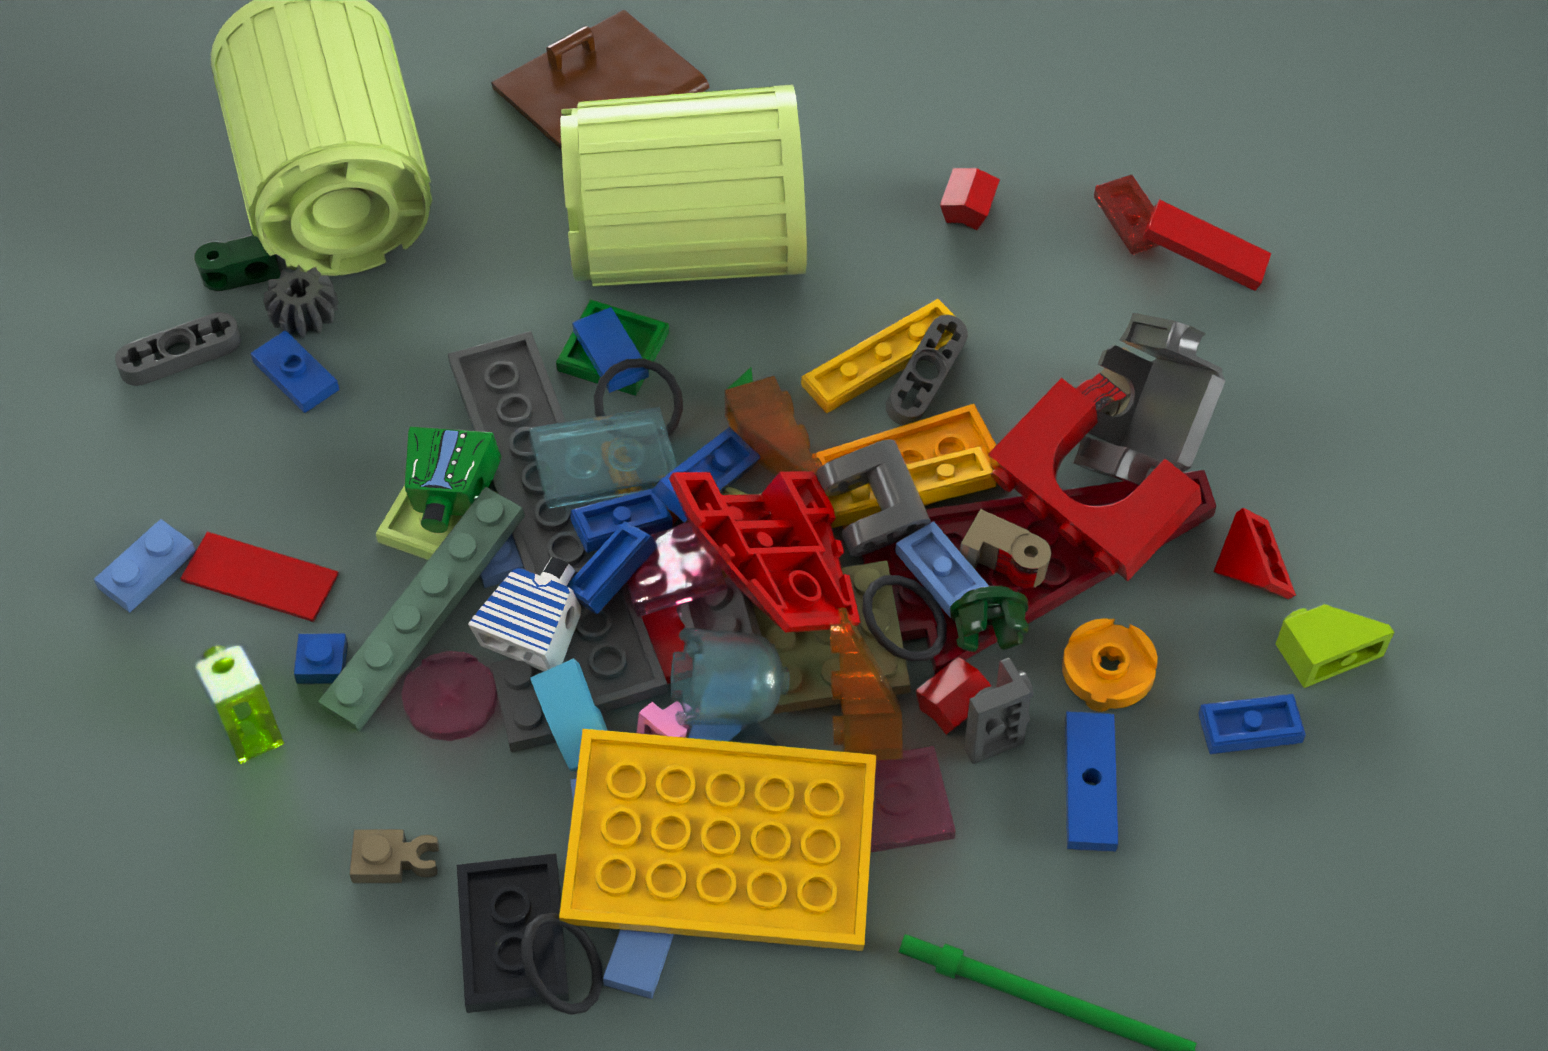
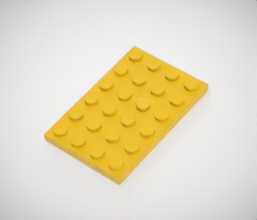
(720, 840)

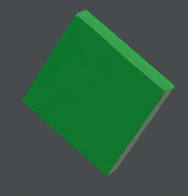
(645, 332)

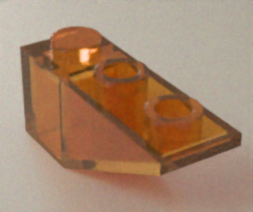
(766, 423)
(868, 705)

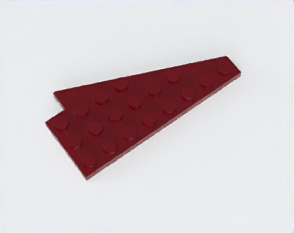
(1068, 572)

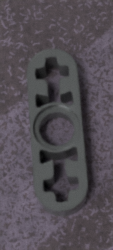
(926, 352)
(169, 364)

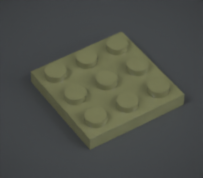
(809, 652)

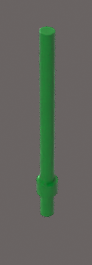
(951, 962)

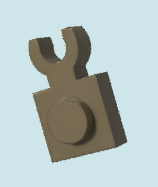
(384, 854)

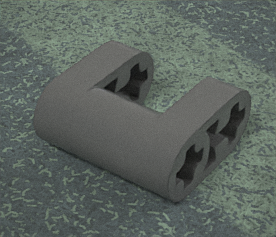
(893, 488)

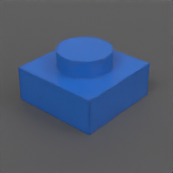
(320, 658)

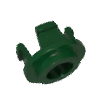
(994, 607)

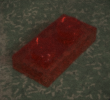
(1127, 211)

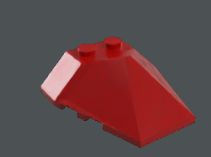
(774, 546)

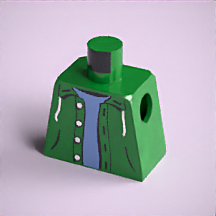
(447, 472)

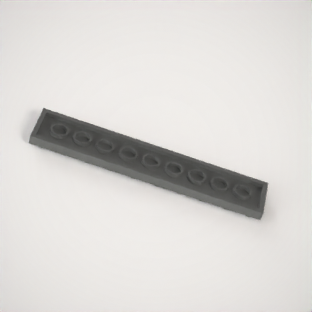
(507, 395)

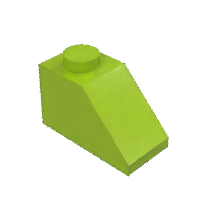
(1330, 642)

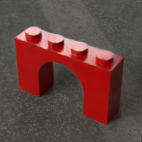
(1117, 534)

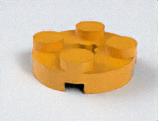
(1106, 688)

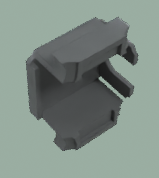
(1167, 402)

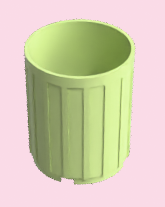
(321, 132)
(685, 187)

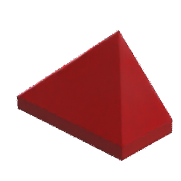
(1254, 556)

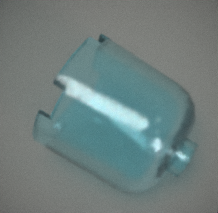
(726, 678)

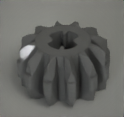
(301, 301)

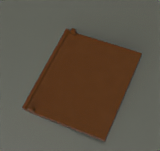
(593, 64)

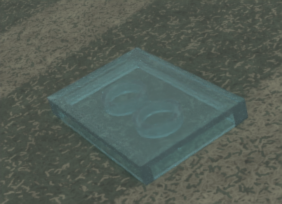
(602, 456)

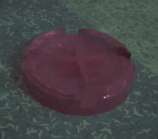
(449, 696)

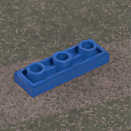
(1091, 758)

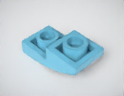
(567, 707)

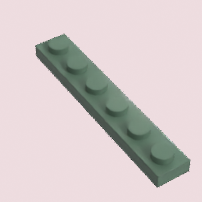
(421, 609)

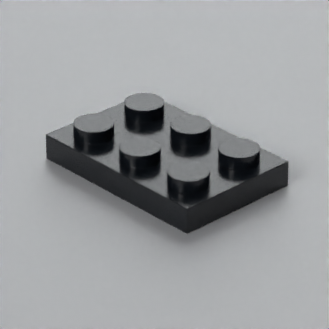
(494, 911)

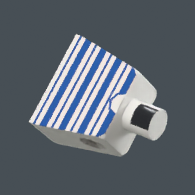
(530, 616)

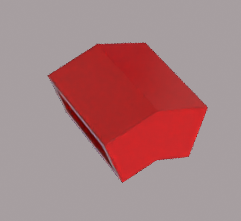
(968, 196)
(948, 693)

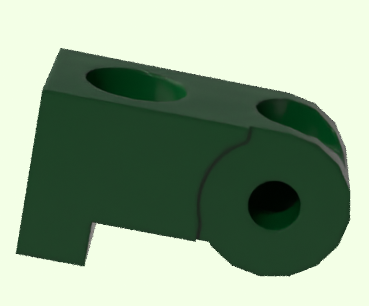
(235, 263)

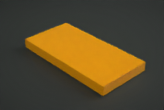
(927, 438)

